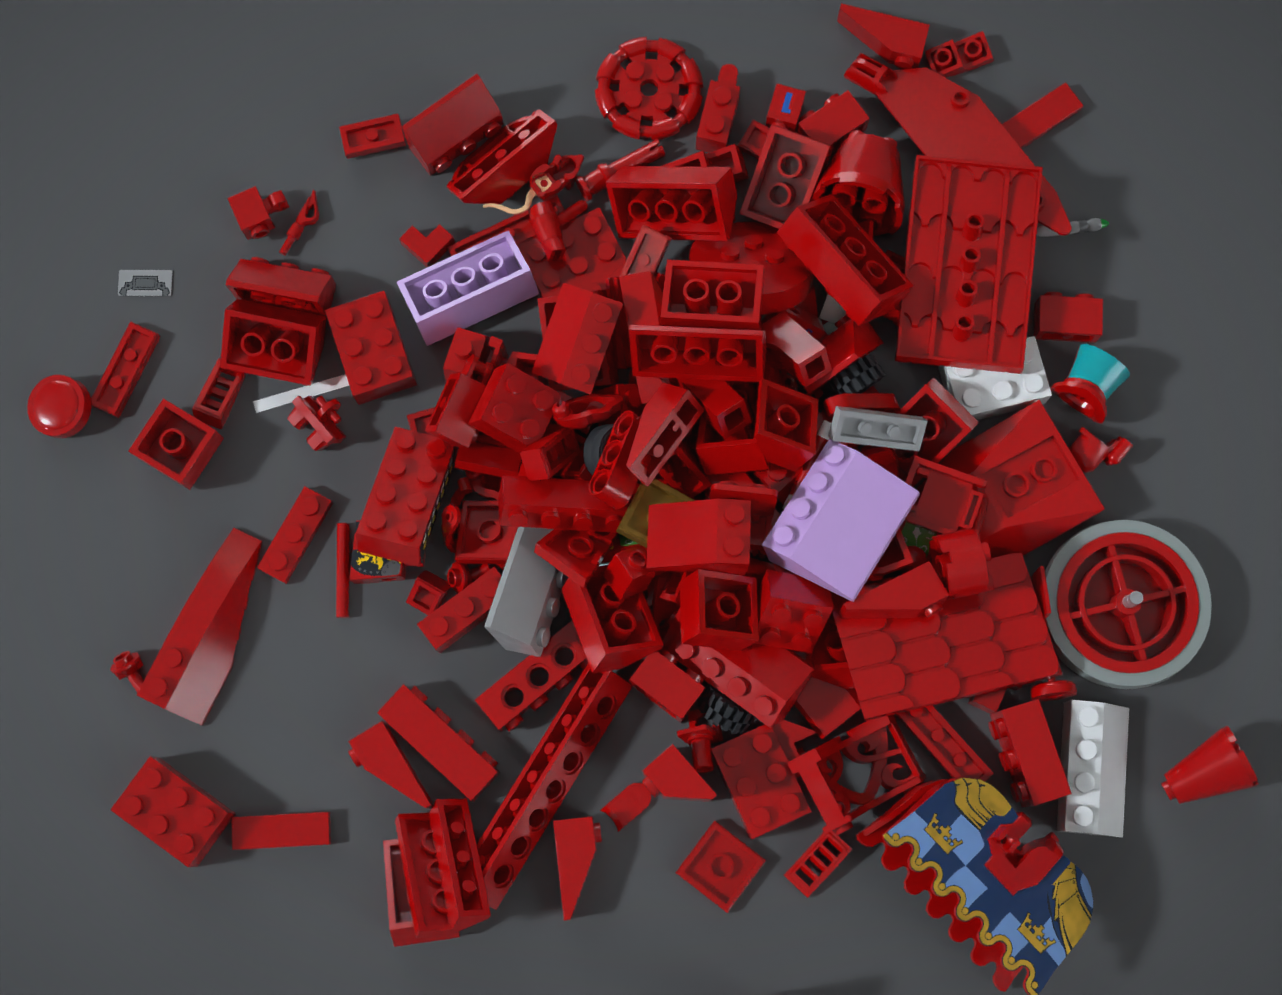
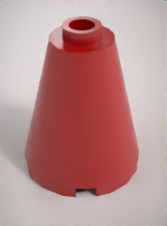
(1210, 770)

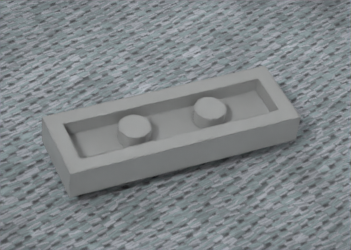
(877, 428)

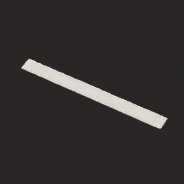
(288, 396)

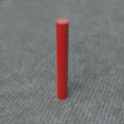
(342, 575)

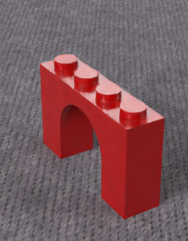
(787, 348)

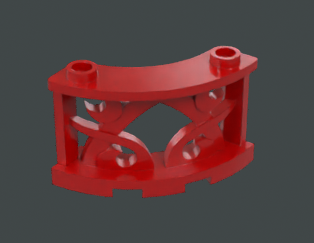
(836, 806)

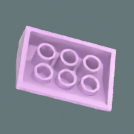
(840, 520)

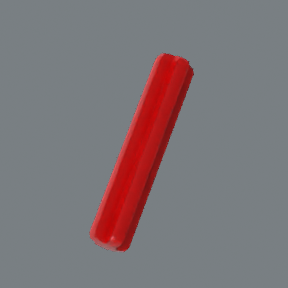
(620, 336)

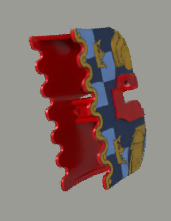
(1012, 902)

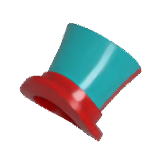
(1091, 382)

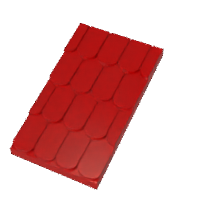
(969, 264)
(958, 653)

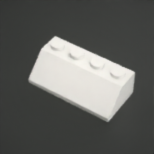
(1094, 767)

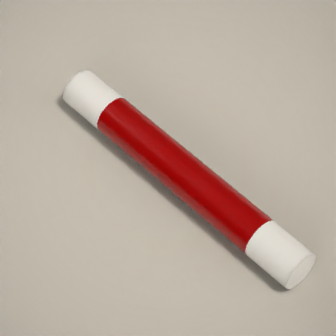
(821, 440)

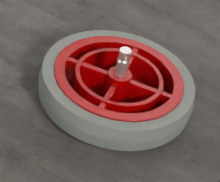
(1126, 604)

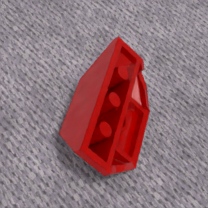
(505, 160)

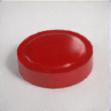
(59, 406)

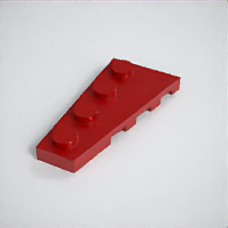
(575, 551)

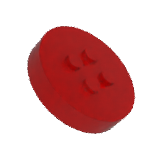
(785, 275)

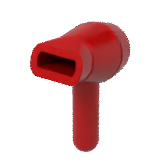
(548, 226)

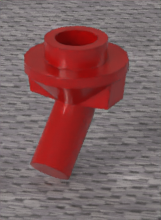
(460, 576)
(127, 666)

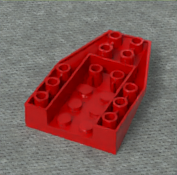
(1032, 482)

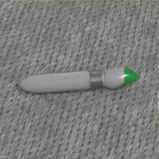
(1090, 225)

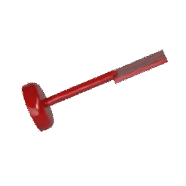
(1052, 689)

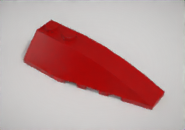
(205, 635)

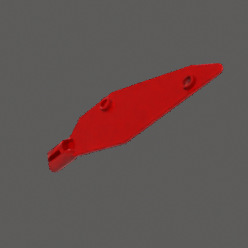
(950, 123)

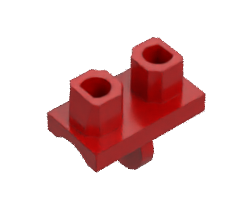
(321, 416)

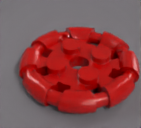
(649, 71)

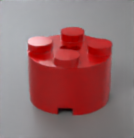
(961, 562)

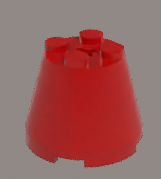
(866, 181)

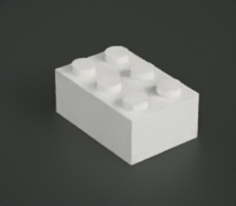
(998, 393)

